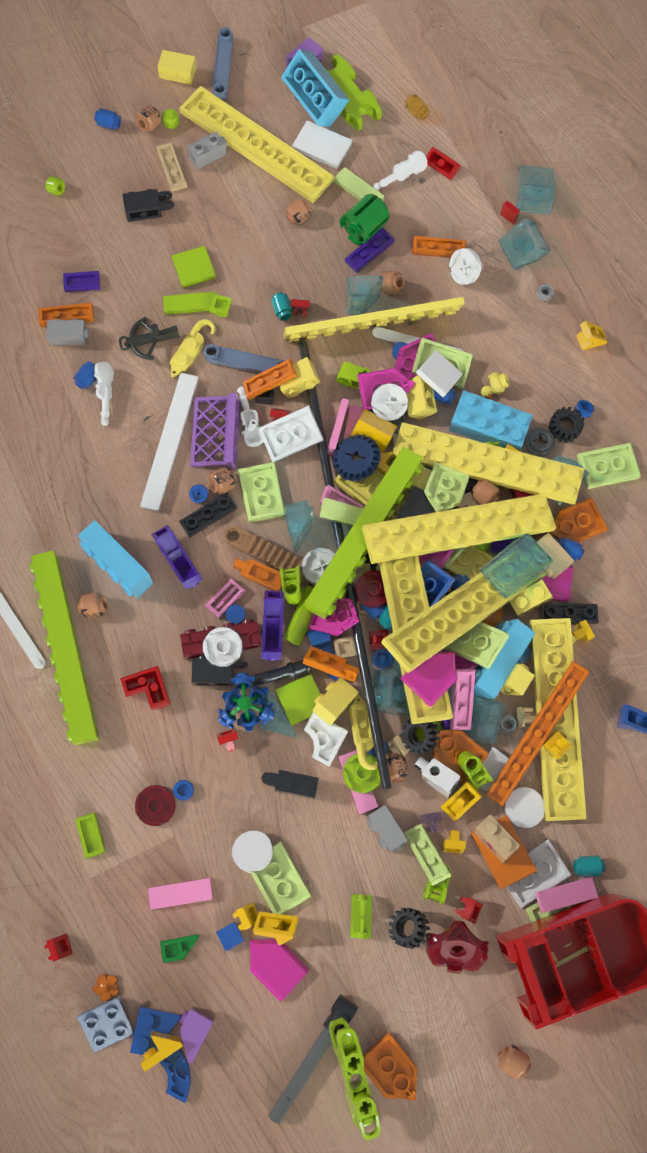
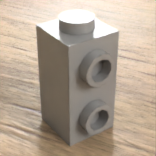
(207, 150)
(67, 332)
(387, 829)

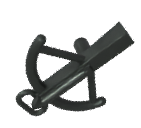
(155, 336)

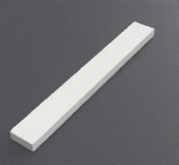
(169, 442)

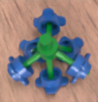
(235, 700)

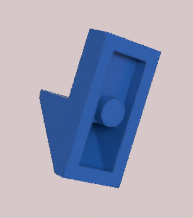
(320, 640)
(632, 718)

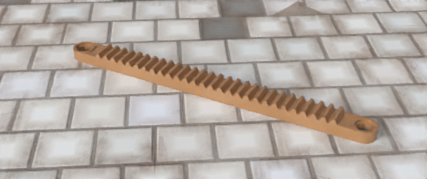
(271, 555)

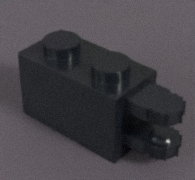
(146, 204)
(211, 675)
(292, 783)

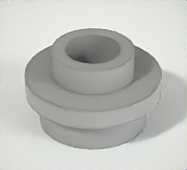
(545, 288)
(513, 725)

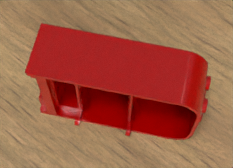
(610, 969)

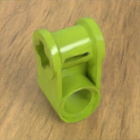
(348, 374)
(291, 581)
(475, 773)
(441, 888)

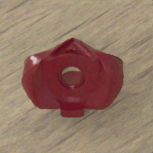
(457, 949)

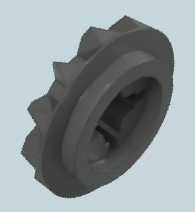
(546, 438)

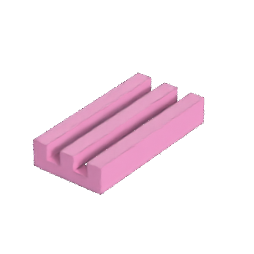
(215, 610)

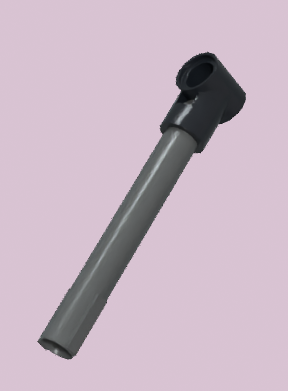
(341, 1008)

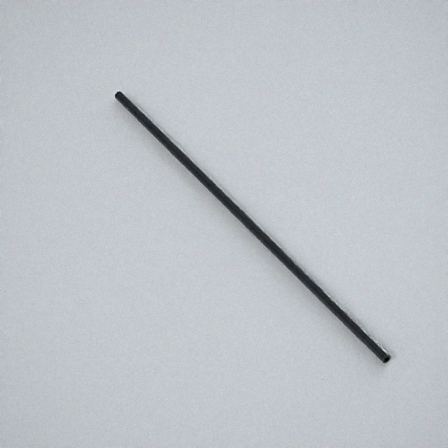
(350, 594)

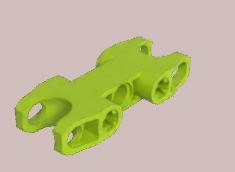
(359, 102)
(357, 1092)

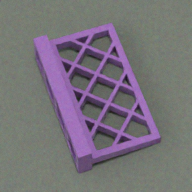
(231, 431)

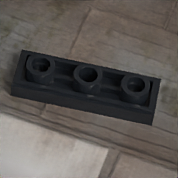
(199, 521)
(579, 612)

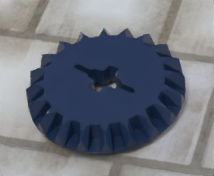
(360, 468)

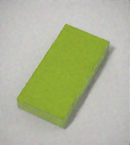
(90, 835)

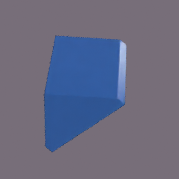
(435, 581)

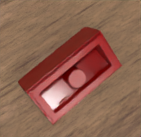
(442, 163)

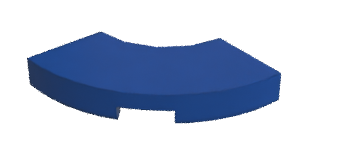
(178, 1075)

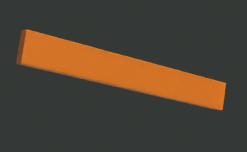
(537, 733)

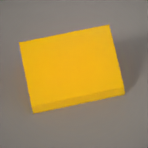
(376, 428)

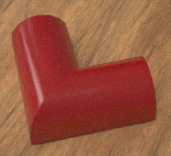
(149, 682)

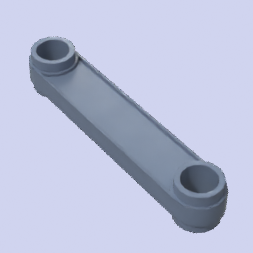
(223, 63)
(239, 359)

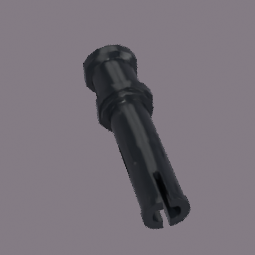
(290, 670)

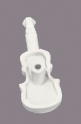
(414, 164)
(104, 375)
(250, 422)

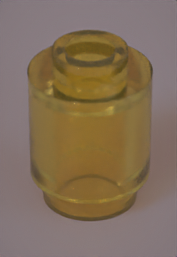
(417, 107)

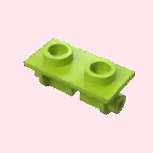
(361, 916)

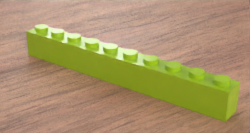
(353, 548)
(64, 648)

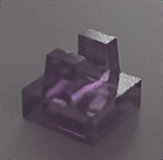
(431, 820)

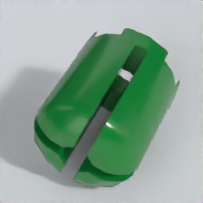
(365, 218)

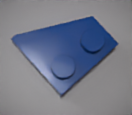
(148, 1021)

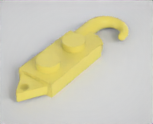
(189, 348)
(361, 731)

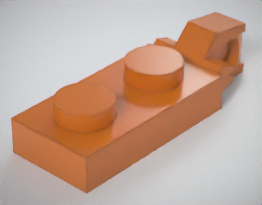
(259, 573)
(330, 664)

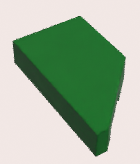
(177, 948)

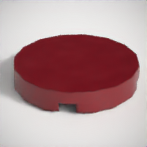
(370, 589)
(155, 805)

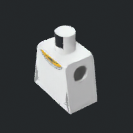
(444, 782)

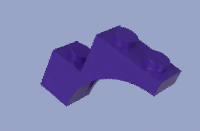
(176, 557)
(272, 625)

